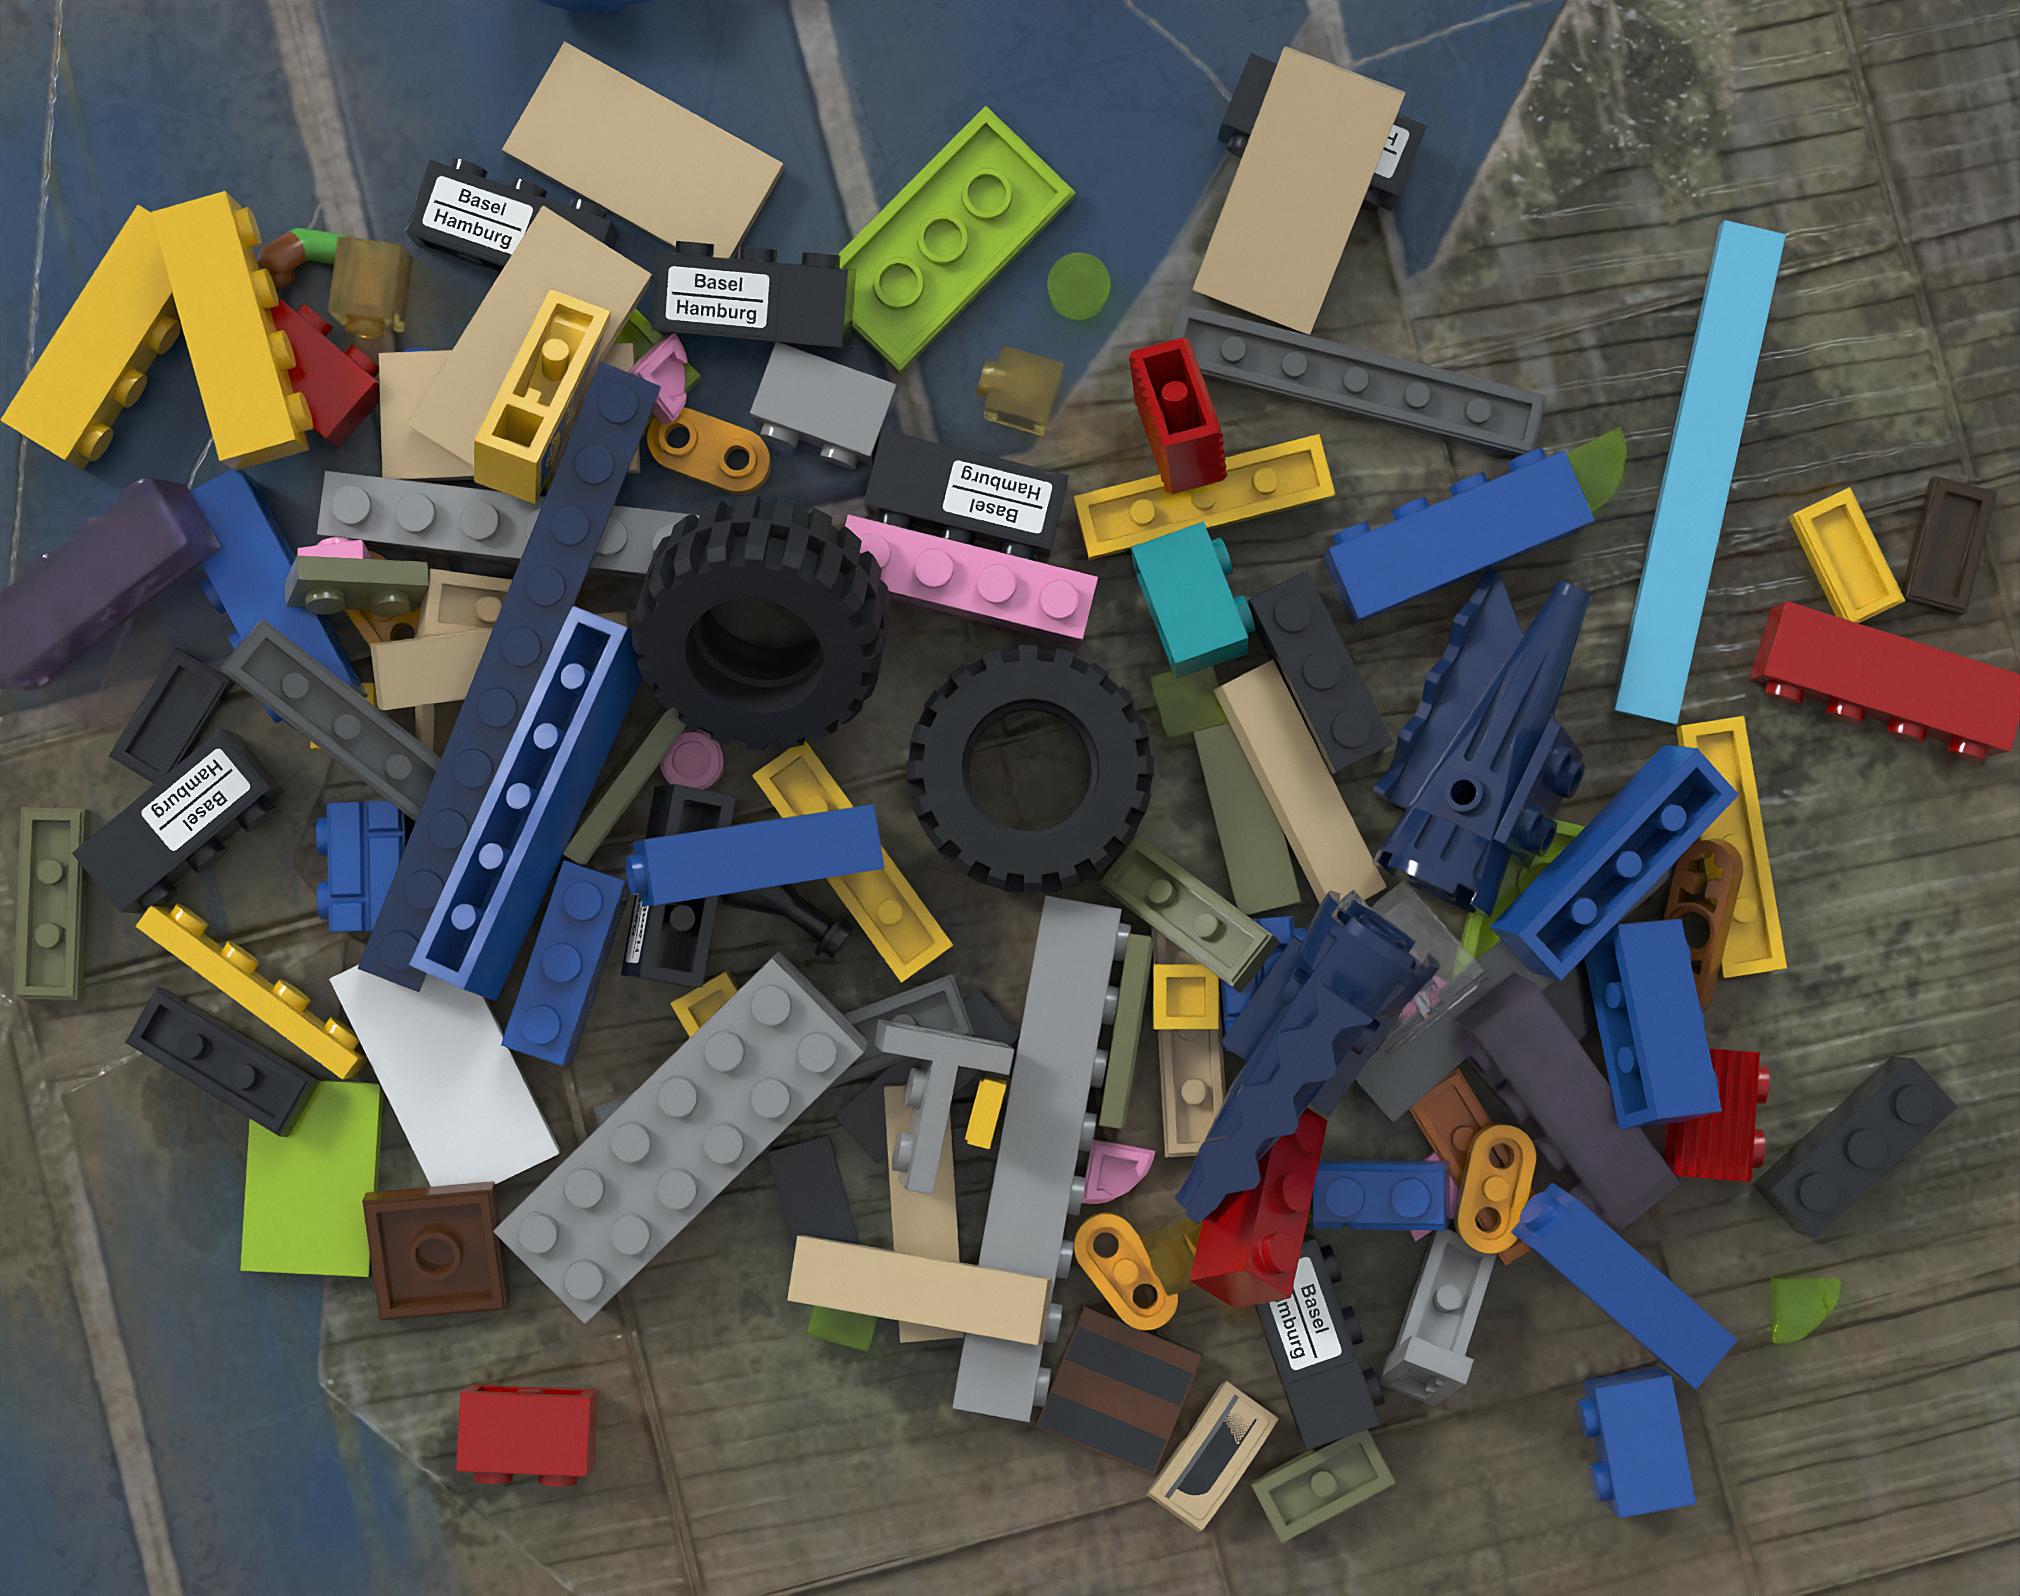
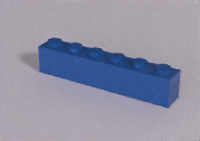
(531, 806)

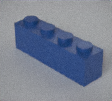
(1458, 536)
(252, 572)
(1614, 861)

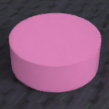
(694, 760)

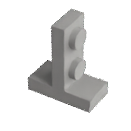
(931, 1091)
(1439, 1321)

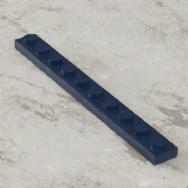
(513, 659)

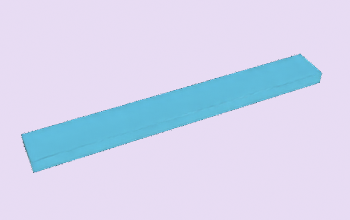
(1698, 473)

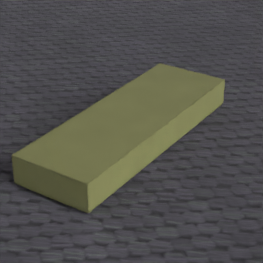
(624, 783)
(1245, 825)
(51, 904)
(1188, 913)
(1125, 1032)

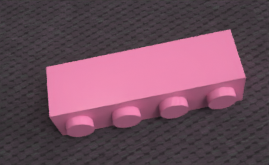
(979, 582)

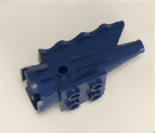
(1484, 751)
(1304, 1040)

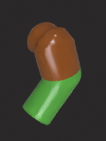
(295, 249)

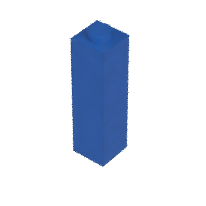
(755, 855)
(1623, 1284)

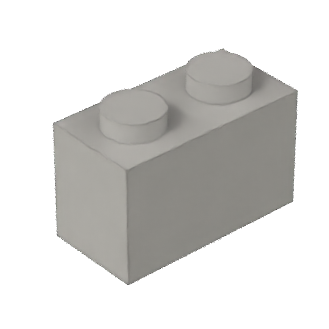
(823, 406)

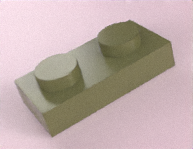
(339, 583)
(1321, 1484)

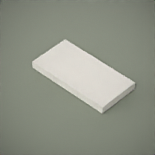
(447, 1078)

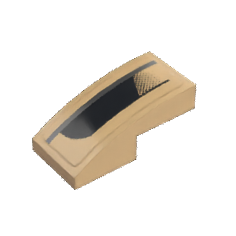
(1212, 1456)

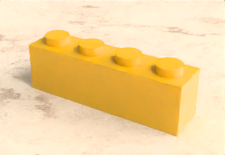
(232, 331)
(100, 350)

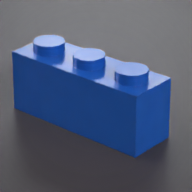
(567, 964)
(1651, 1025)

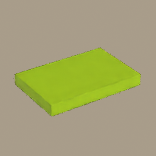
(310, 1186)

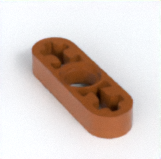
(1719, 917)

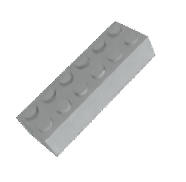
(682, 1137)

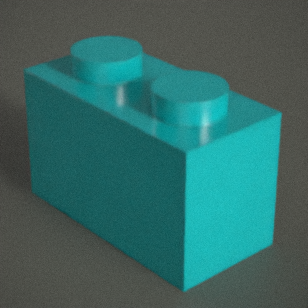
(1191, 599)

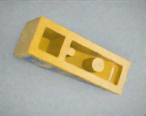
(539, 397)

